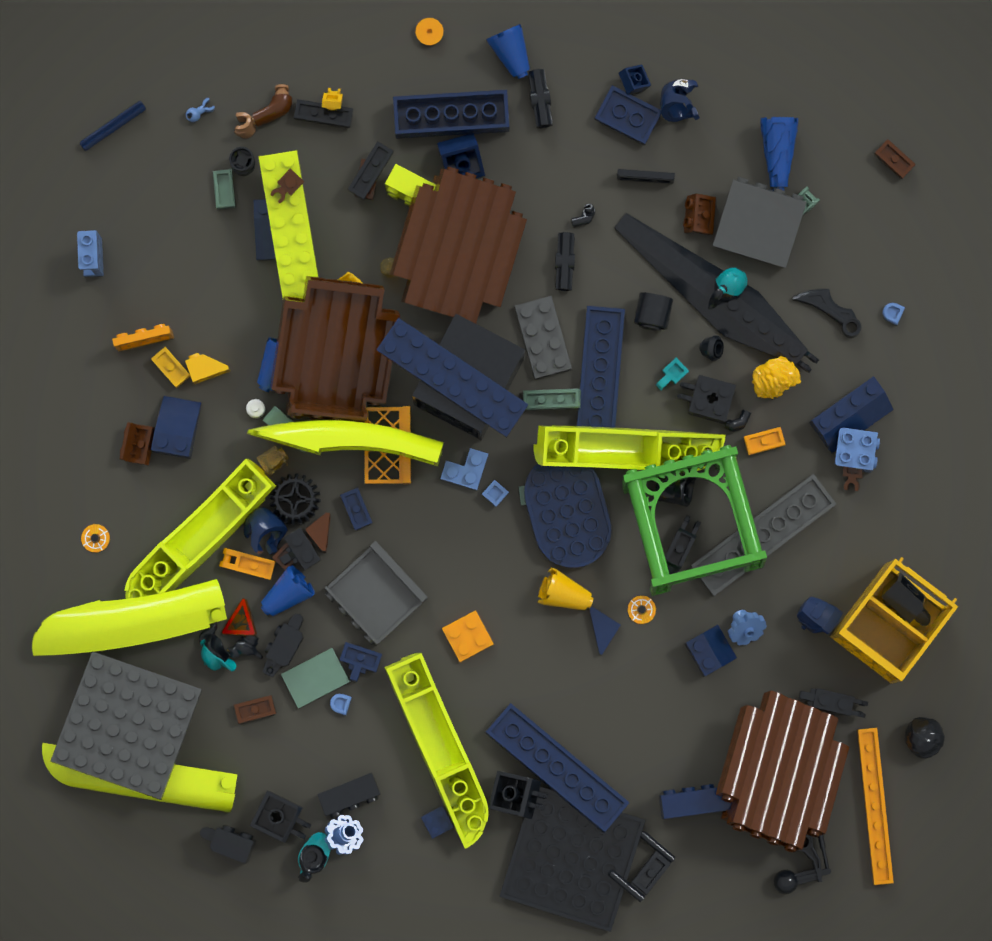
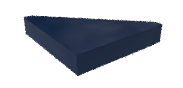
(603, 628)

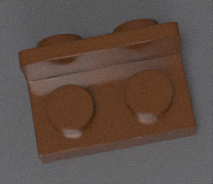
(699, 214)

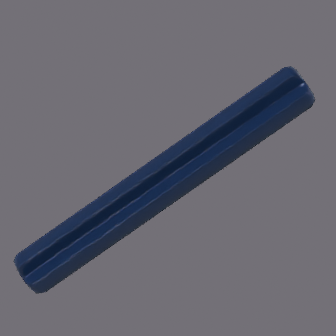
(112, 125)

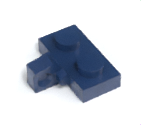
(360, 660)

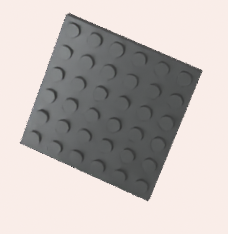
(126, 725)

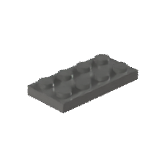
(543, 337)

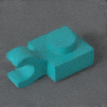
(673, 372)

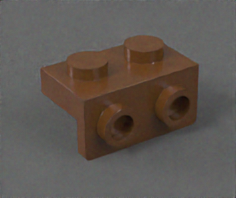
(137, 444)

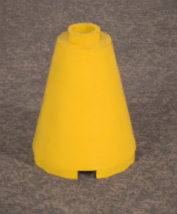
(563, 592)

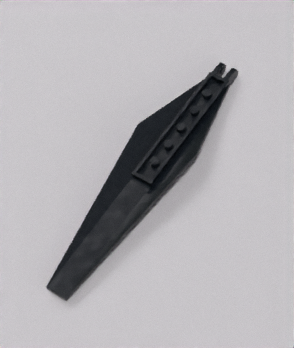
(743, 319)

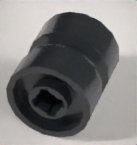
(242, 161)

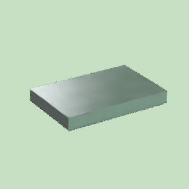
(315, 678)

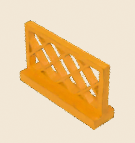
(404, 462)

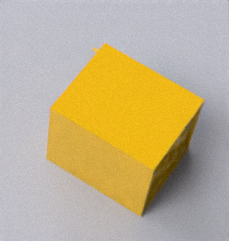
(882, 637)

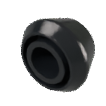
(712, 348)

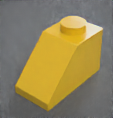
(204, 368)

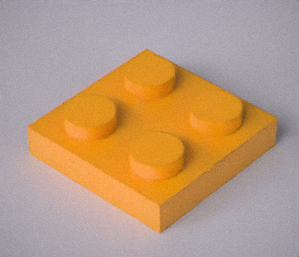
(467, 636)

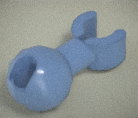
(196, 112)

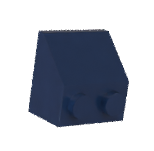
(462, 154)
(710, 650)

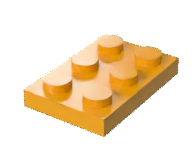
(142, 337)

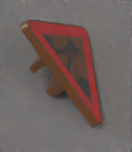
(241, 621)

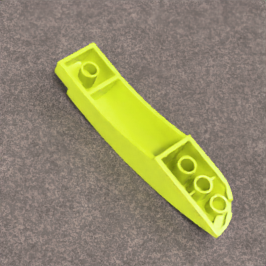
(130, 621)
(440, 746)

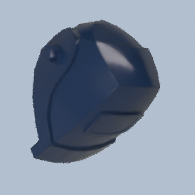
(818, 615)

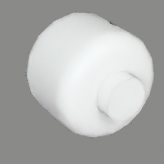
(255, 408)

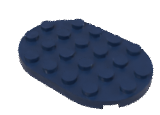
(567, 514)

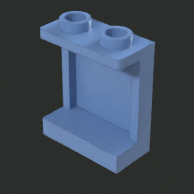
(90, 253)

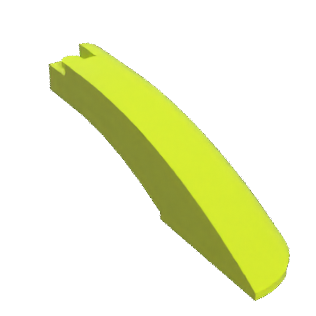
(337, 435)
(618, 446)
(201, 532)
(185, 787)

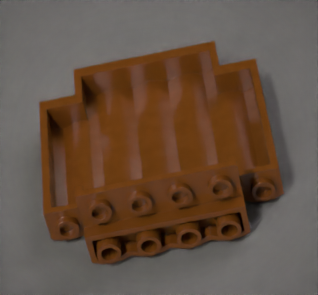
(458, 244)
(330, 350)
(782, 771)

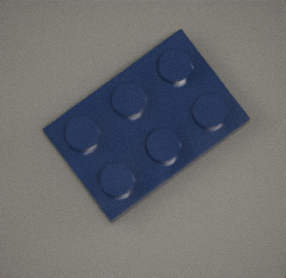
(628, 115)

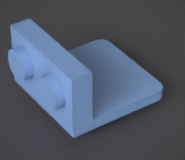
(857, 449)

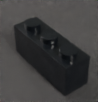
(349, 795)

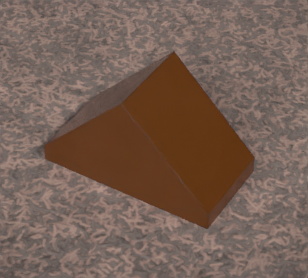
(320, 531)

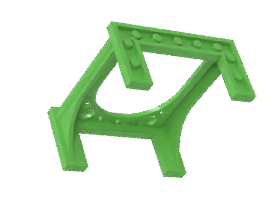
(726, 461)

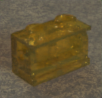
(272, 460)

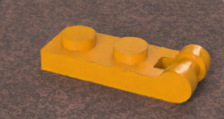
(248, 564)

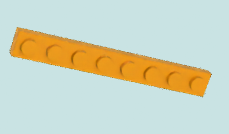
(875, 806)

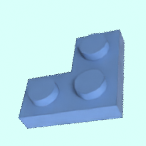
(468, 475)

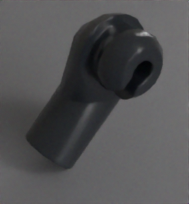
(586, 216)
(738, 424)

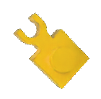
(332, 99)

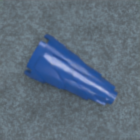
(779, 146)

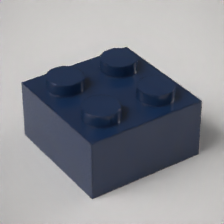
(634, 79)
(437, 822)

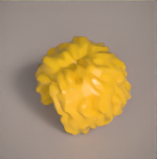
(775, 377)

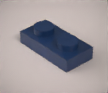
(356, 509)

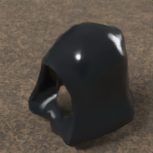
(678, 492)

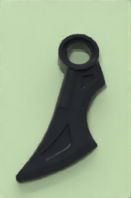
(823, 301)

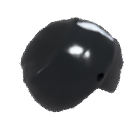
(924, 737)

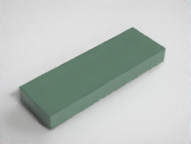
(552, 399)

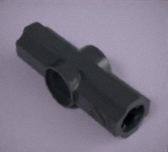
(540, 98)
(565, 261)

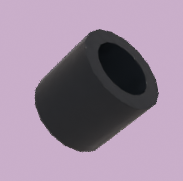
(653, 311)

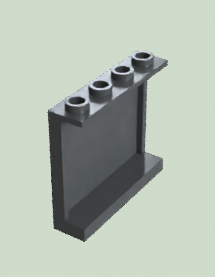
(760, 222)
(375, 593)

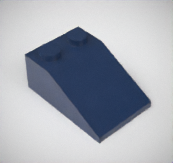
(263, 234)
(176, 427)

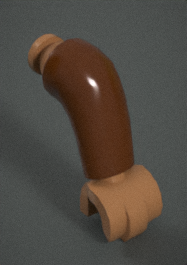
(277, 108)

